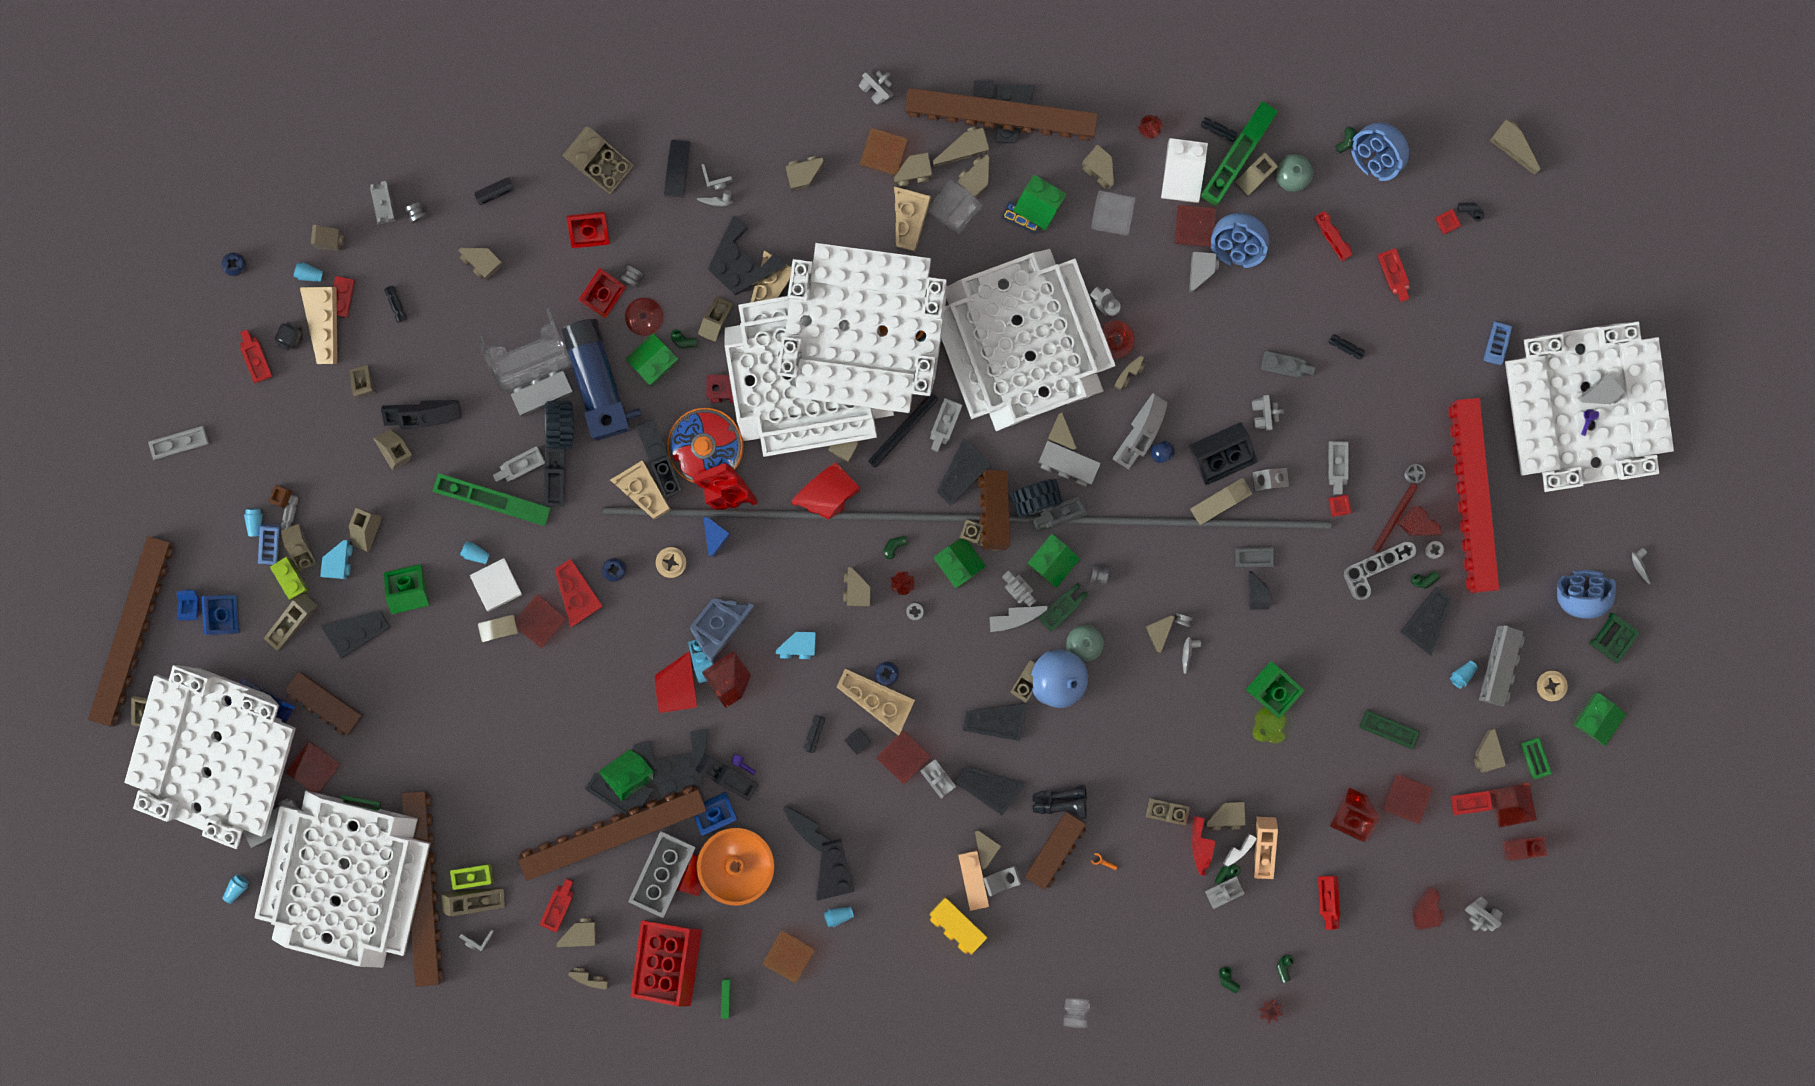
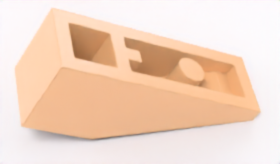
(1265, 847)
(973, 880)

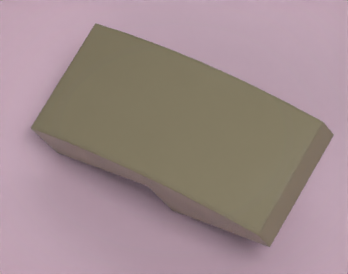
(1132, 369)
(971, 533)
(498, 628)
(1167, 812)
(582, 976)

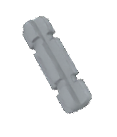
(289, 512)

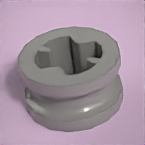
(1429, 547)
(918, 606)
(1183, 620)

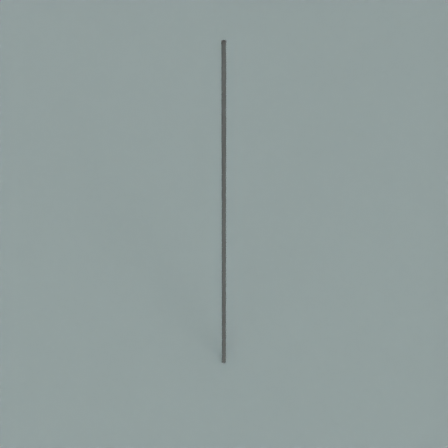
(972, 517)

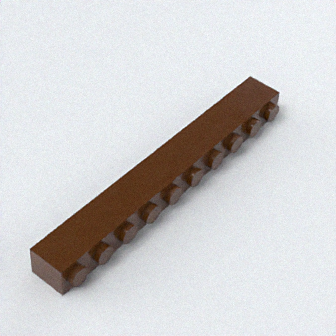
(1001, 113)
(130, 632)
(611, 832)
(424, 925)

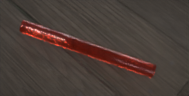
(1395, 517)

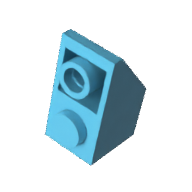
(336, 561)
(798, 644)
(699, 660)

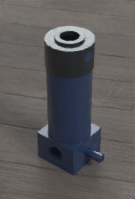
(596, 380)

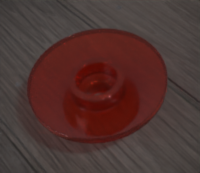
(644, 326)
(1124, 331)

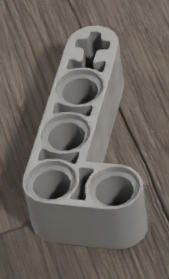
(1380, 564)

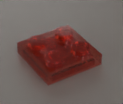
(1194, 225)
(539, 621)
(903, 757)
(313, 768)
(1407, 799)

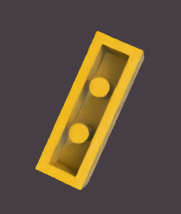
(957, 926)

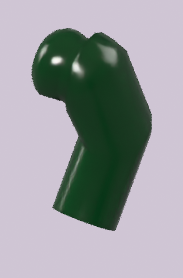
(1350, 133)
(681, 341)
(892, 545)
(1424, 582)
(1226, 872)
(1283, 966)
(1226, 980)

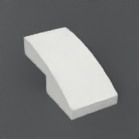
(1235, 854)

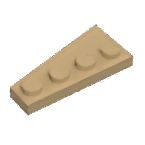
(321, 315)
(881, 702)

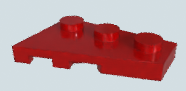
(576, 593)

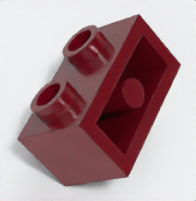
(719, 388)

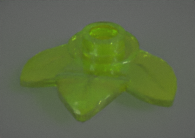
(1271, 725)

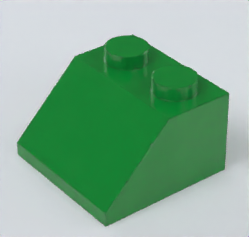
(1039, 202)
(652, 360)
(1053, 561)
(959, 562)
(405, 589)
(1275, 689)
(1599, 718)
(627, 774)

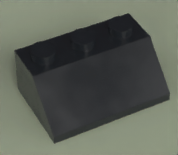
(1223, 453)

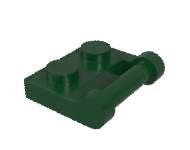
(1620, 640)

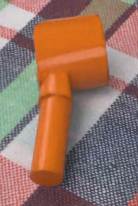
(1102, 861)

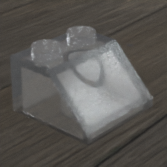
(954, 207)

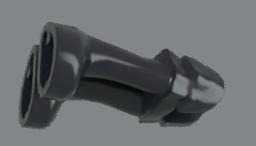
(1045, 801)

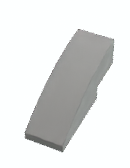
(1015, 618)

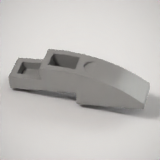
(1144, 432)

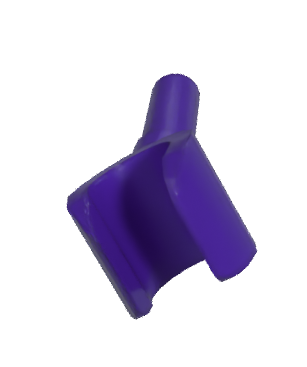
(1589, 415)
(737, 761)

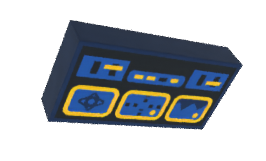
(1018, 220)

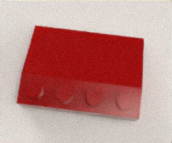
(666, 963)

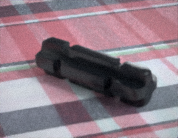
(1218, 129)
(395, 304)
(1346, 346)
(814, 734)

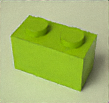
(289, 578)
(471, 876)

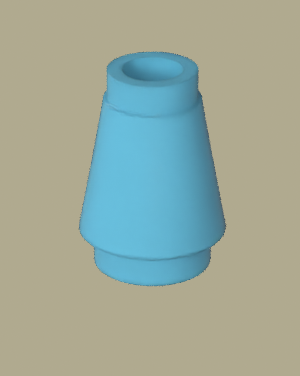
(307, 272)
(253, 520)
(474, 553)
(1464, 674)
(235, 888)
(838, 915)

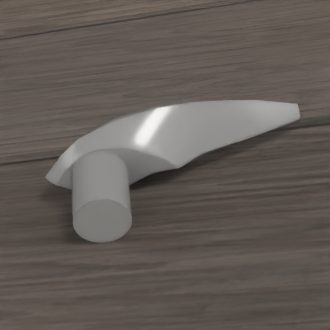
(716, 201)
(1639, 565)
(1187, 652)

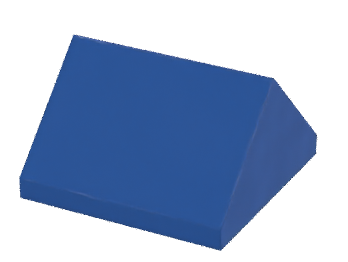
(715, 536)
(220, 614)
(717, 814)

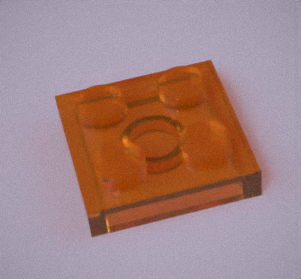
(883, 152)
(788, 956)

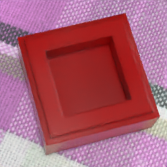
(1448, 221)
(1339, 505)

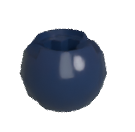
(233, 257)
(1162, 452)
(619, 574)
(882, 679)

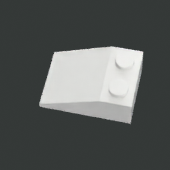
(1184, 170)

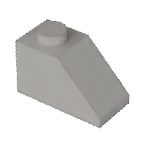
(1202, 268)
(1604, 391)

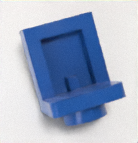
(187, 605)

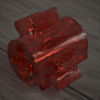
(1150, 126)
(902, 583)
(1273, 1015)

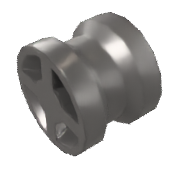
(416, 212)
(632, 276)
(1419, 473)
(1099, 574)

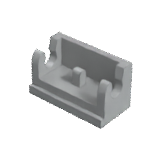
(383, 203)

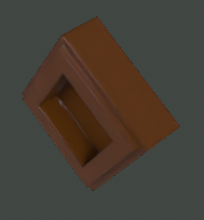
(280, 496)

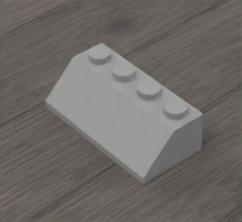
(1501, 665)
(662, 874)

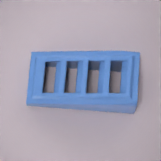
(1499, 355)
(262, 535)

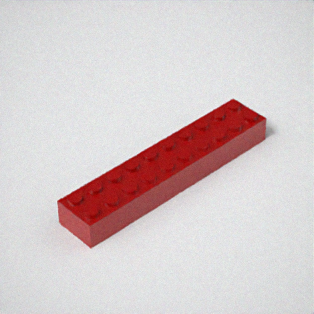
(1474, 495)

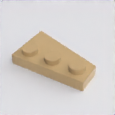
(910, 217)
(773, 286)
(642, 489)

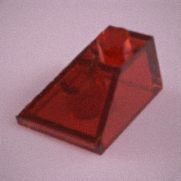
(728, 679)
(1513, 805)
(1355, 815)

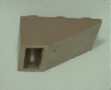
(598, 160)

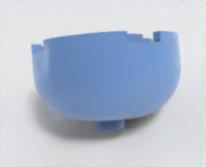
(1389, 146)
(1247, 235)
(1586, 603)
(1059, 678)

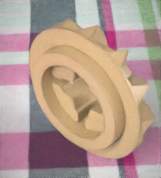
(666, 554)
(1559, 691)

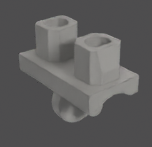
(870, 80)
(1106, 301)
(1266, 421)
(938, 778)
(1224, 892)
(1481, 917)

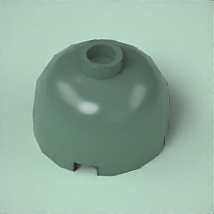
(1294, 173)
(1085, 642)

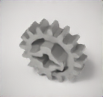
(1018, 588)

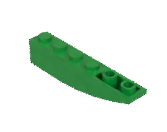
(1239, 153)
(491, 499)

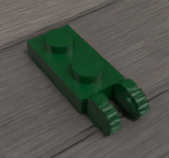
(1061, 608)

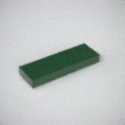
(1389, 729)

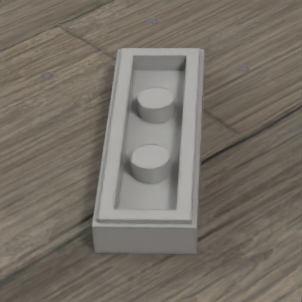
(178, 442)

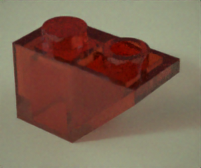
(1418, 524)
(1525, 848)
(1426, 910)

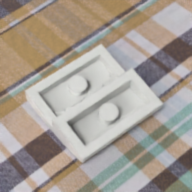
(495, 585)

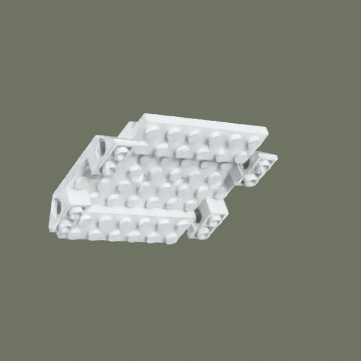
(869, 293)
(991, 350)
(769, 406)
(1551, 417)
(180, 742)
(375, 890)

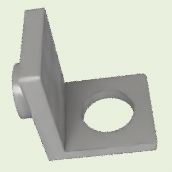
(717, 184)
(1273, 479)
(999, 882)
(473, 944)

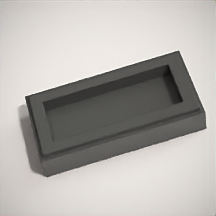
(1254, 557)

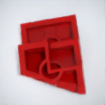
(724, 487)
(827, 492)
(676, 686)
(1201, 847)

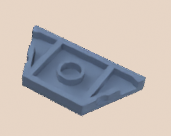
(718, 624)

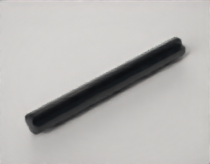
(902, 431)

